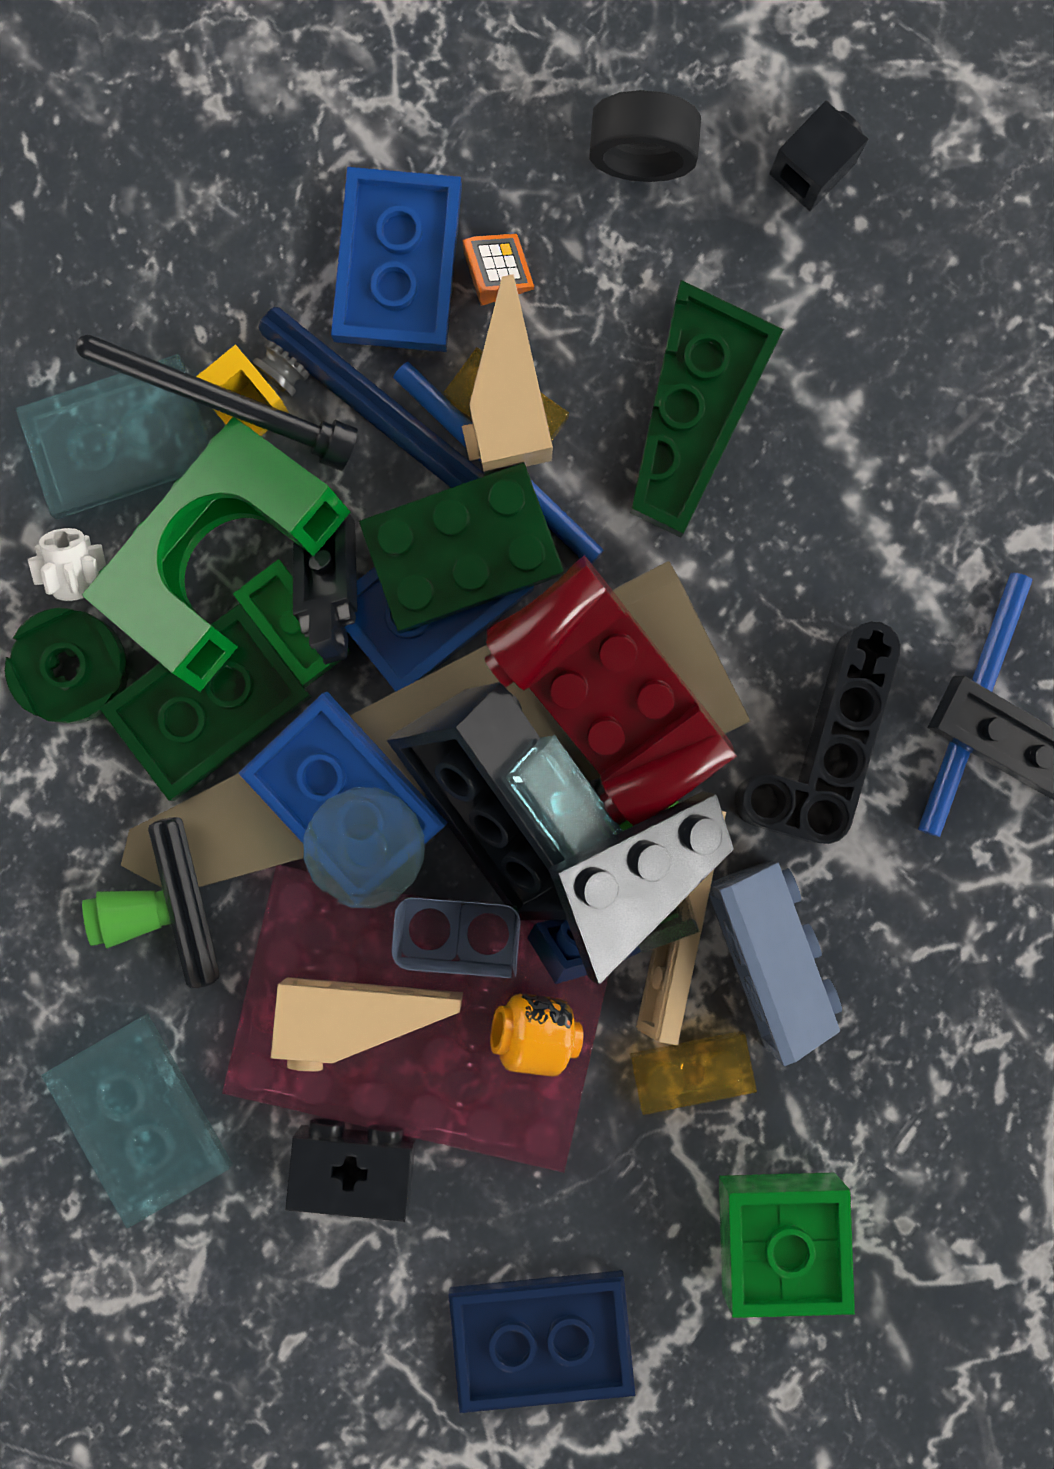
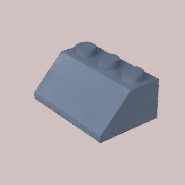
(776, 960)

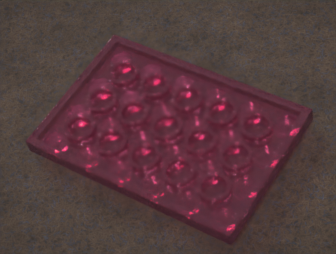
(433, 1080)

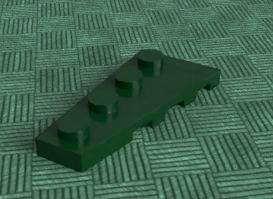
(701, 393)

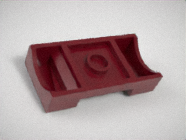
(610, 694)

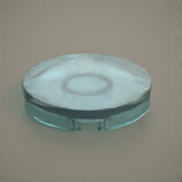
(364, 847)

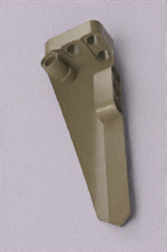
(239, 834)

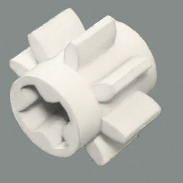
(66, 563)

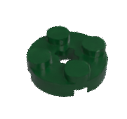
(36, 655)

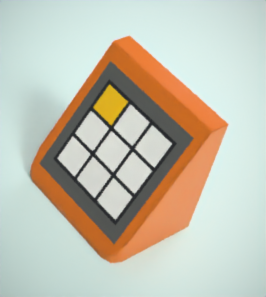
(491, 259)

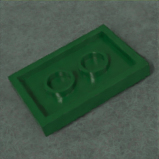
(461, 548)
(191, 733)

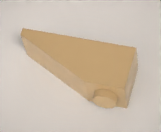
(506, 396)
(335, 1019)

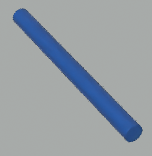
(452, 420)
(986, 676)

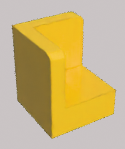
(240, 376)

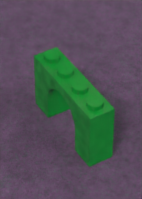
(229, 481)

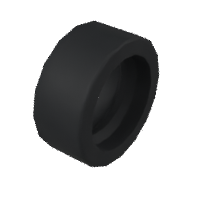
(645, 136)

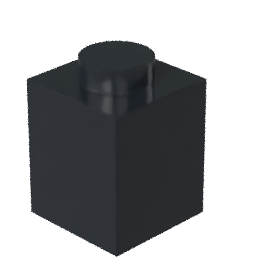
(819, 154)

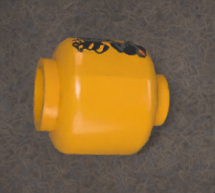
(535, 1035)

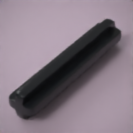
(184, 902)

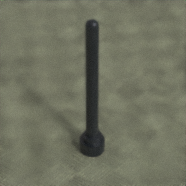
(328, 441)

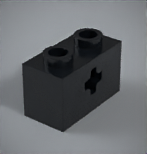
(323, 1184)

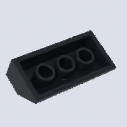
(461, 765)

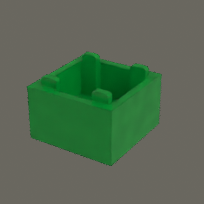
(786, 1245)

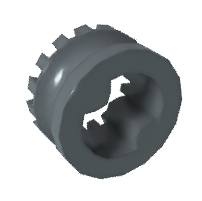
(279, 370)

